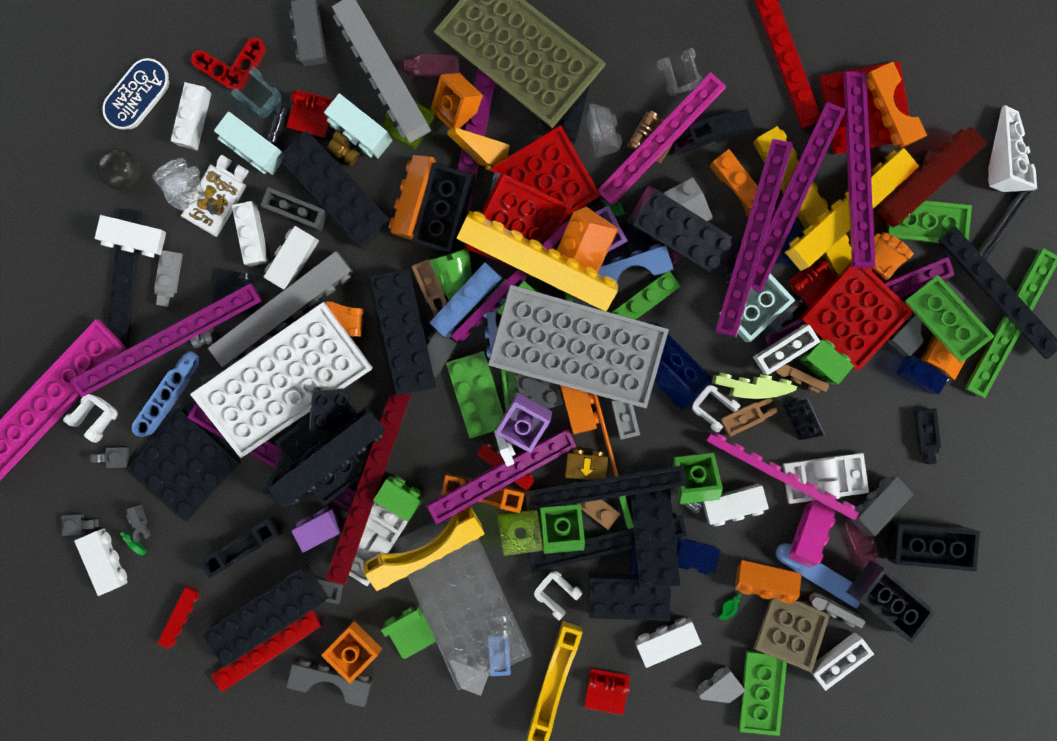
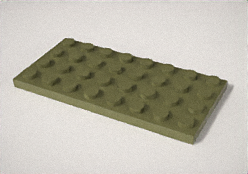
(522, 53)

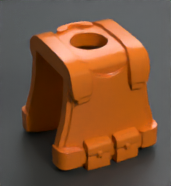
(889, 255)
(348, 317)

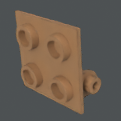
(646, 127)

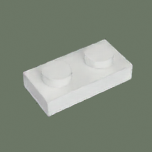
(505, 449)

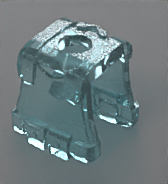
(272, 102)

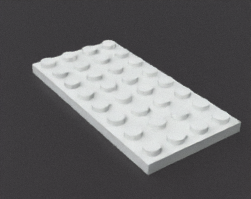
(276, 379)

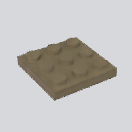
(792, 633)

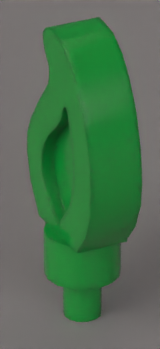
(616, 208)
(135, 546)
(729, 607)

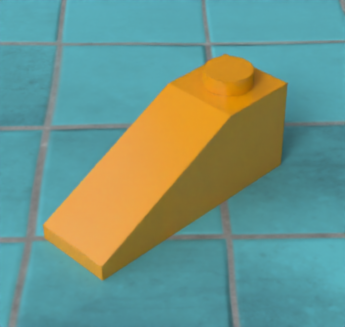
(481, 149)

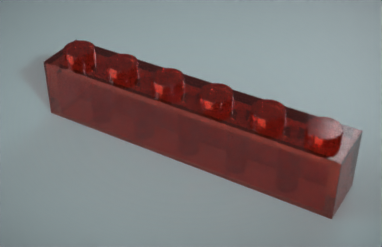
(931, 177)

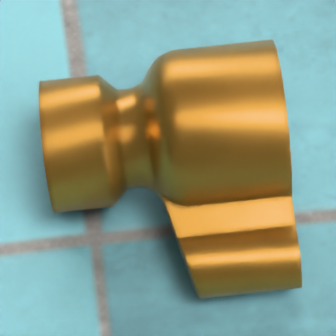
(340, 148)

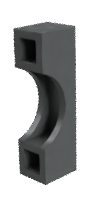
(908, 335)
(306, 674)

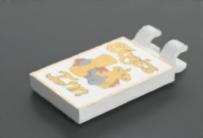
(221, 192)

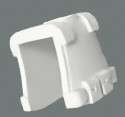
(87, 402)
(715, 425)
(558, 612)

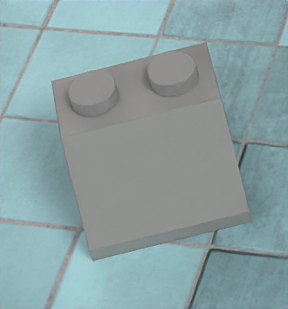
(691, 197)

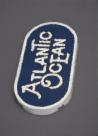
(136, 94)

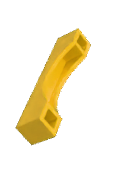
(388, 568)
(554, 681)

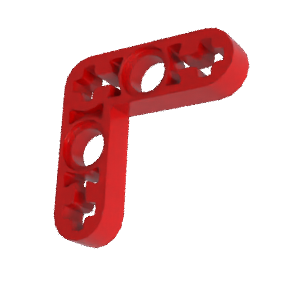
(235, 70)

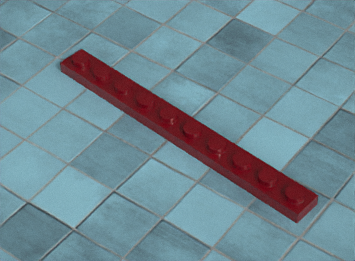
(367, 491)

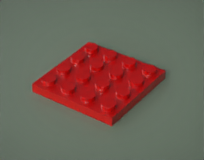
(879, 135)
(553, 168)
(523, 210)
(857, 314)

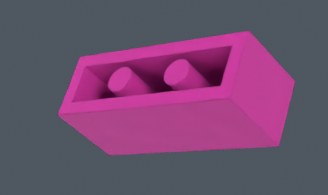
(812, 534)

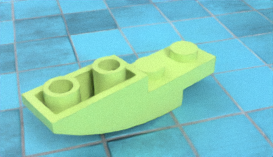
(760, 388)

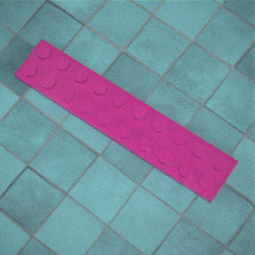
(53, 394)

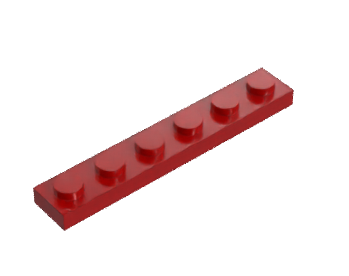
(266, 651)

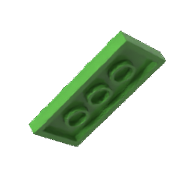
(932, 221)
(949, 319)
(476, 394)
(763, 694)

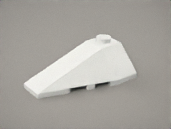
(1009, 162)

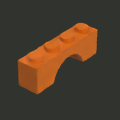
(903, 128)
(735, 176)
(504, 498)

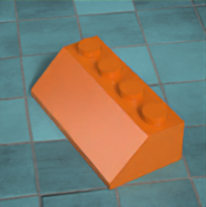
(412, 195)
(587, 238)

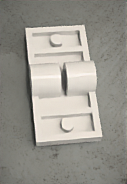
(837, 475)
(378, 537)

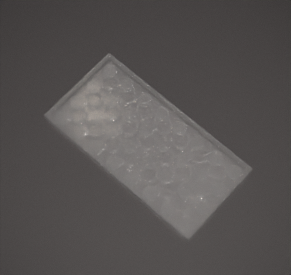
(465, 609)

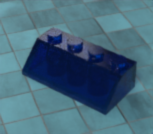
(680, 374)

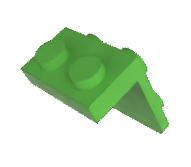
(409, 631)

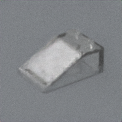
(602, 130)

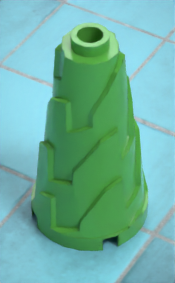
(453, 273)

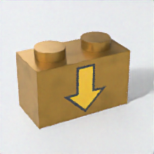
(586, 466)

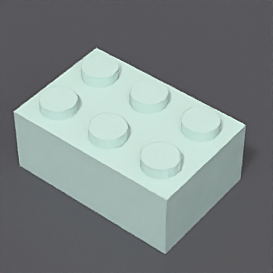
(357, 127)
(248, 144)
(763, 308)

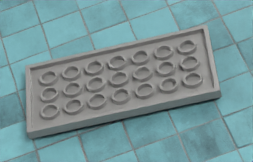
(578, 346)

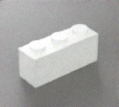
(191, 116)
(250, 234)
(130, 236)
(290, 258)
(786, 349)
(736, 505)
(101, 561)
(667, 641)
(841, 660)

